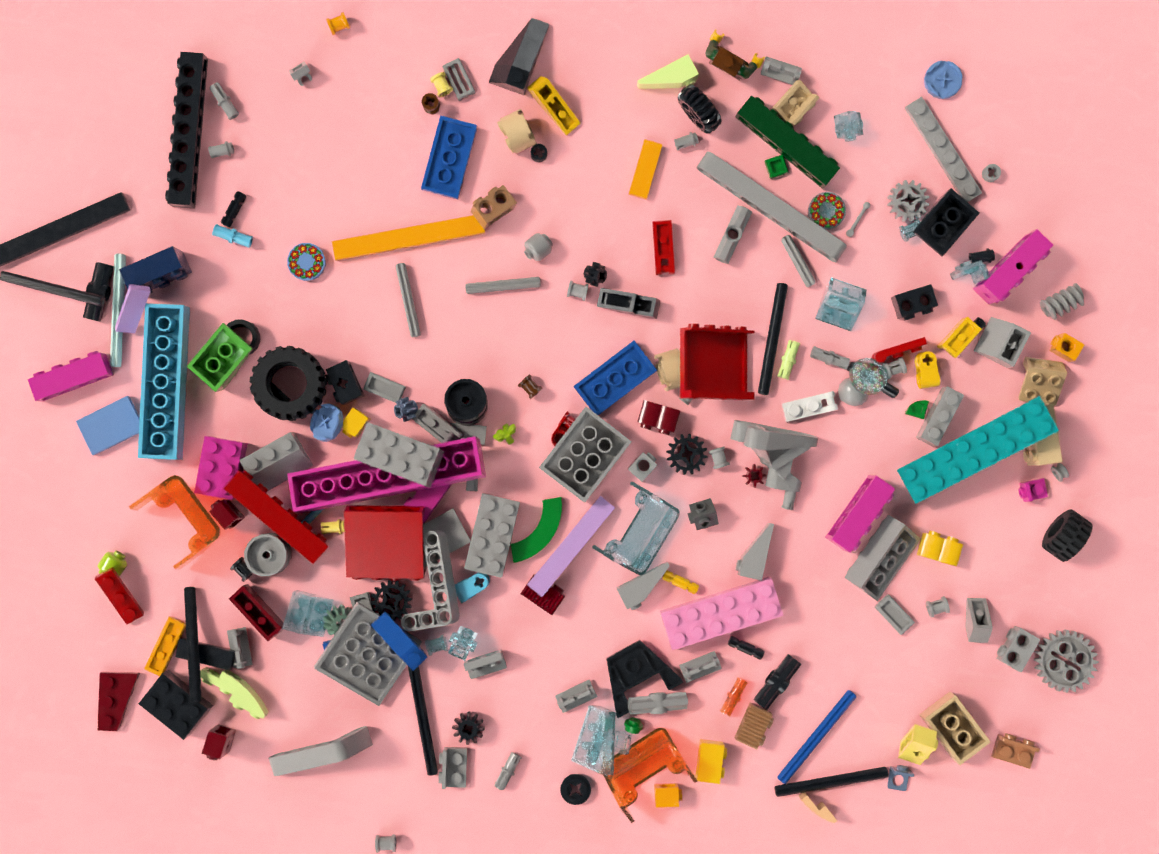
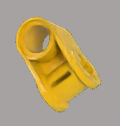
(926, 372)

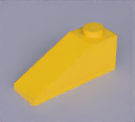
(553, 104)

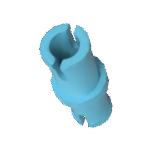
(232, 236)

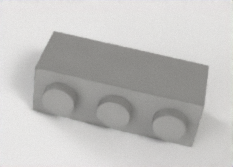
(939, 416)

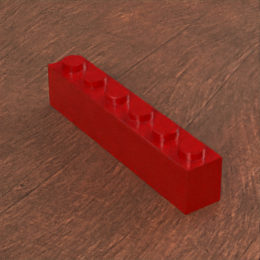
(276, 517)

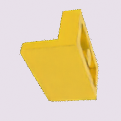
(959, 337)

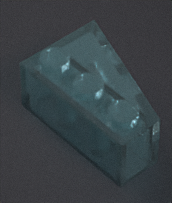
(596, 741)

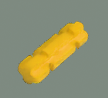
(680, 582)

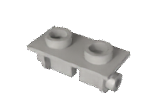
(780, 70)
(239, 642)
(700, 666)
(575, 696)

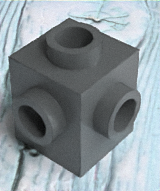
(703, 514)

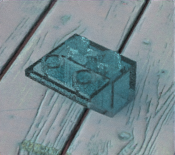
(841, 304)
(306, 613)

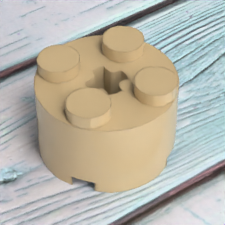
(517, 130)
(669, 368)

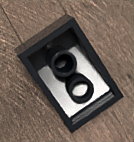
(946, 222)

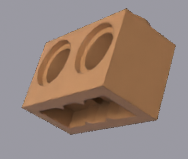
(496, 209)

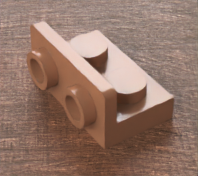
(1014, 751)

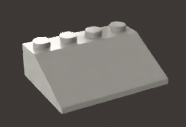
(585, 454)

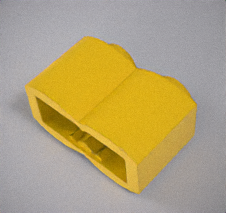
(940, 549)

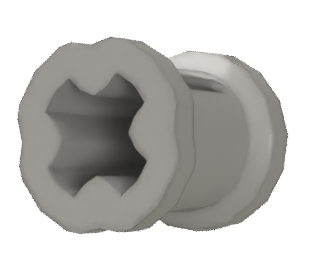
(577, 290)
(895, 367)
(719, 457)
(937, 607)
(385, 843)

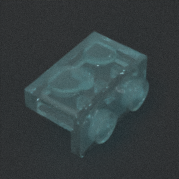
(977, 271)

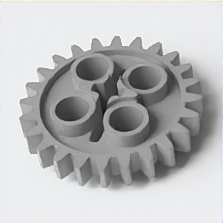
(1074, 645)

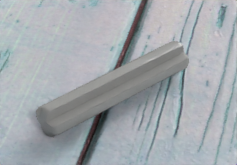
(798, 261)

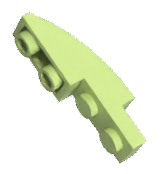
(242, 693)

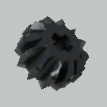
(466, 734)

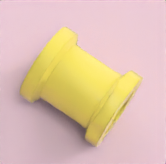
(441, 84)

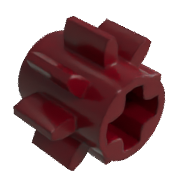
(759, 475)

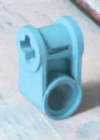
(469, 588)

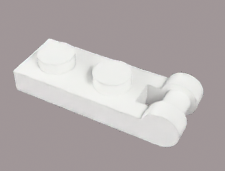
(808, 406)

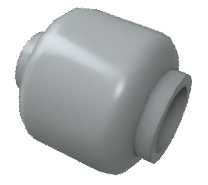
(537, 247)

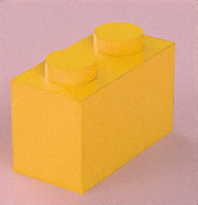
(710, 761)

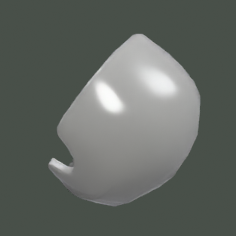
(850, 395)

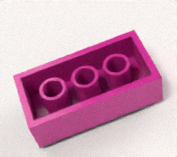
(860, 513)

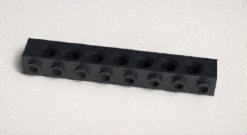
(185, 63)

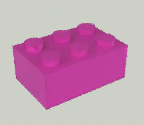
(217, 465)

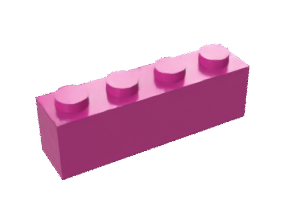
(70, 376)
(428, 498)

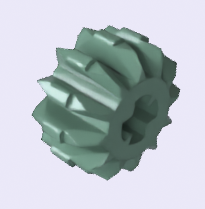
(335, 616)

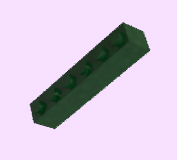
(787, 141)

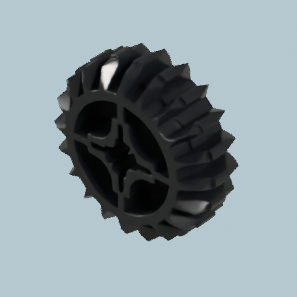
(699, 109)

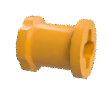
(338, 23)

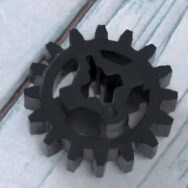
(678, 456)
(396, 611)

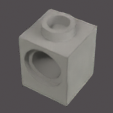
(634, 469)

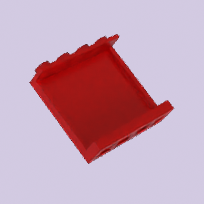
(714, 362)
(384, 542)

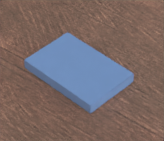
(109, 425)

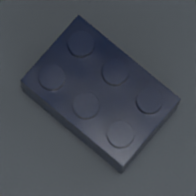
(157, 269)

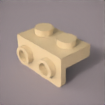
(795, 103)

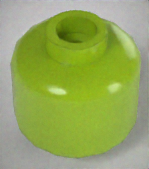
(114, 560)

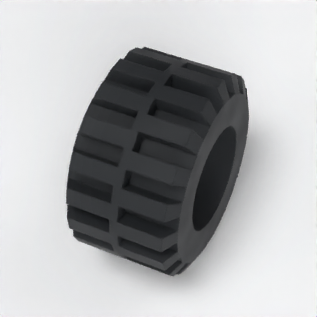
(1067, 535)

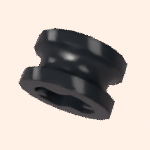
(541, 147)

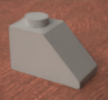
(978, 620)

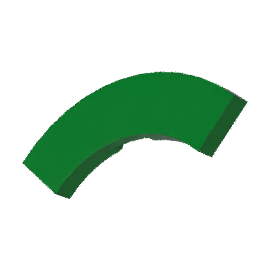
(542, 534)

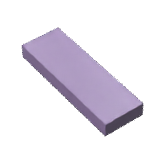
(132, 308)

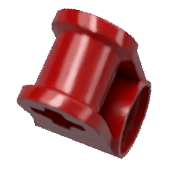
(563, 426)

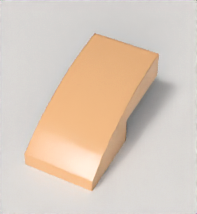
(820, 810)

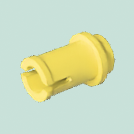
(332, 527)

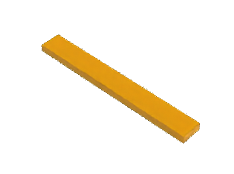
(406, 237)

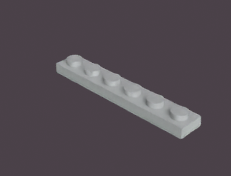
(942, 149)

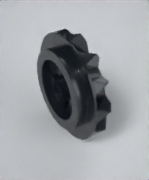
(575, 798)

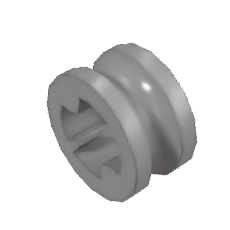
(985, 172)
(1060, 472)

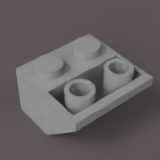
(1002, 342)

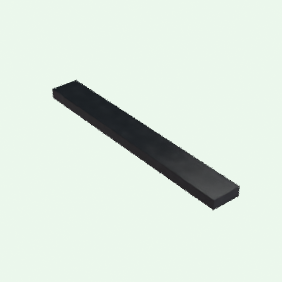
(63, 228)

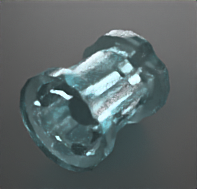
(907, 231)
(436, 645)

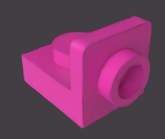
(1032, 490)

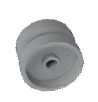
(256, 553)

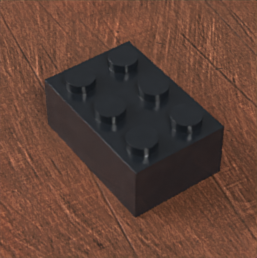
(171, 705)

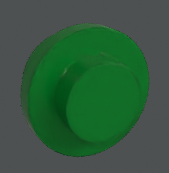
(633, 725)

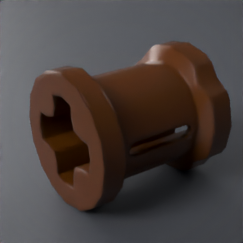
(433, 98)
(530, 386)

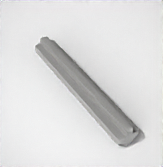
(502, 285)
(408, 301)

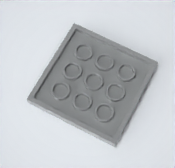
(361, 657)

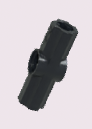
(100, 286)
(777, 681)

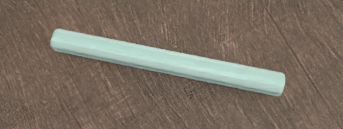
(117, 302)

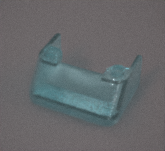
(644, 534)

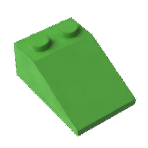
(220, 358)

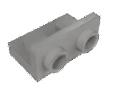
(485, 664)
(453, 767)

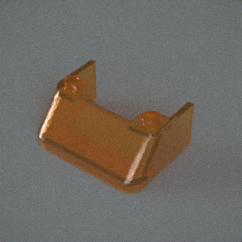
(178, 491)
(644, 760)

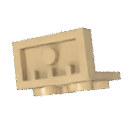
(1042, 379)

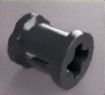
(241, 569)

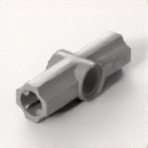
(737, 223)
(657, 703)

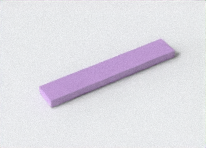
(571, 546)

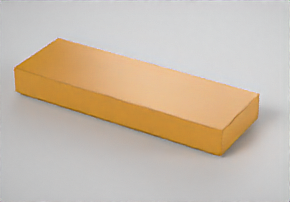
(645, 169)
(165, 646)

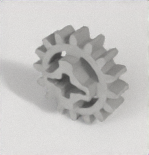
(910, 195)

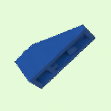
(399, 641)

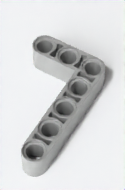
(437, 586)
(321, 753)

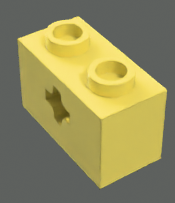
(918, 744)

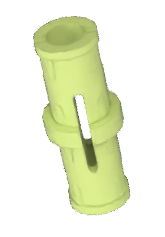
(788, 359)

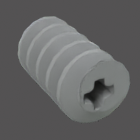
(1062, 301)

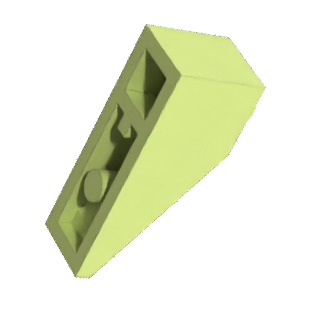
(673, 75)

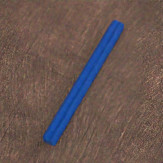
(816, 737)

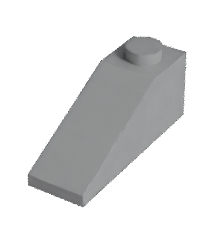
(755, 556)
(638, 588)

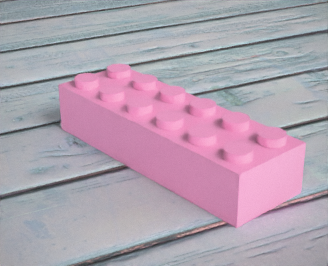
(721, 613)

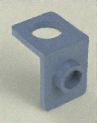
(899, 770)

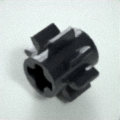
(595, 274)

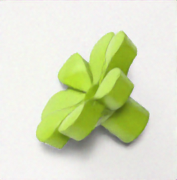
(505, 434)

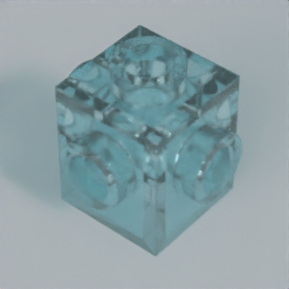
(848, 125)
(462, 643)

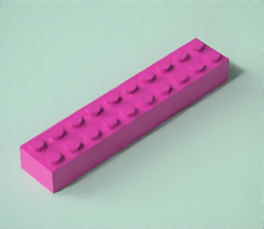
(360, 482)

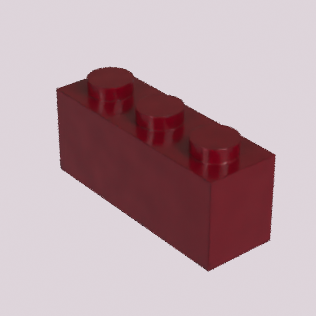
(257, 612)

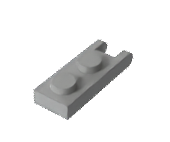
(435, 424)

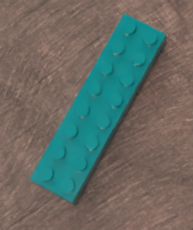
(978, 449)

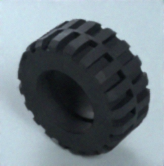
(270, 365)

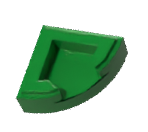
(917, 409)

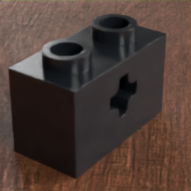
(353, 389)

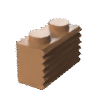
(753, 726)

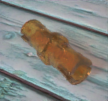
(733, 696)

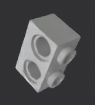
(1022, 652)

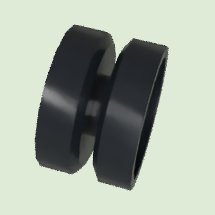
(458, 394)

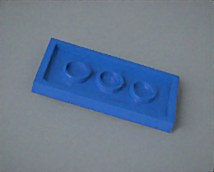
(449, 157)
(615, 378)

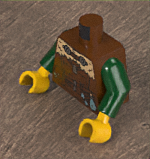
(729, 62)

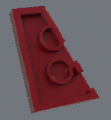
(114, 696)

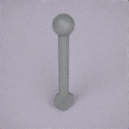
(849, 233)

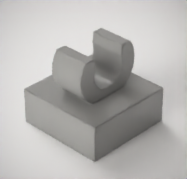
(300, 71)

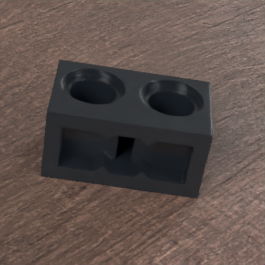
(913, 299)

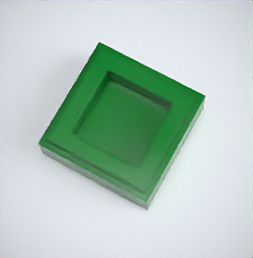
(776, 166)

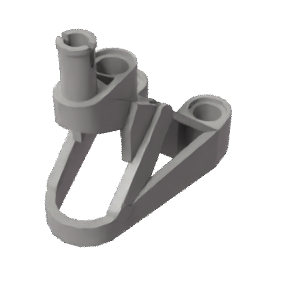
(776, 450)

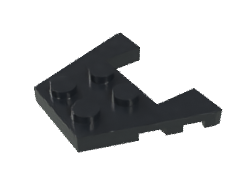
(631, 667)

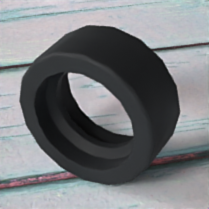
(250, 326)

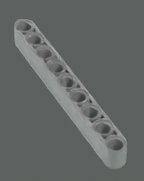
(771, 206)

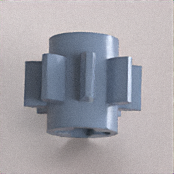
(405, 409)

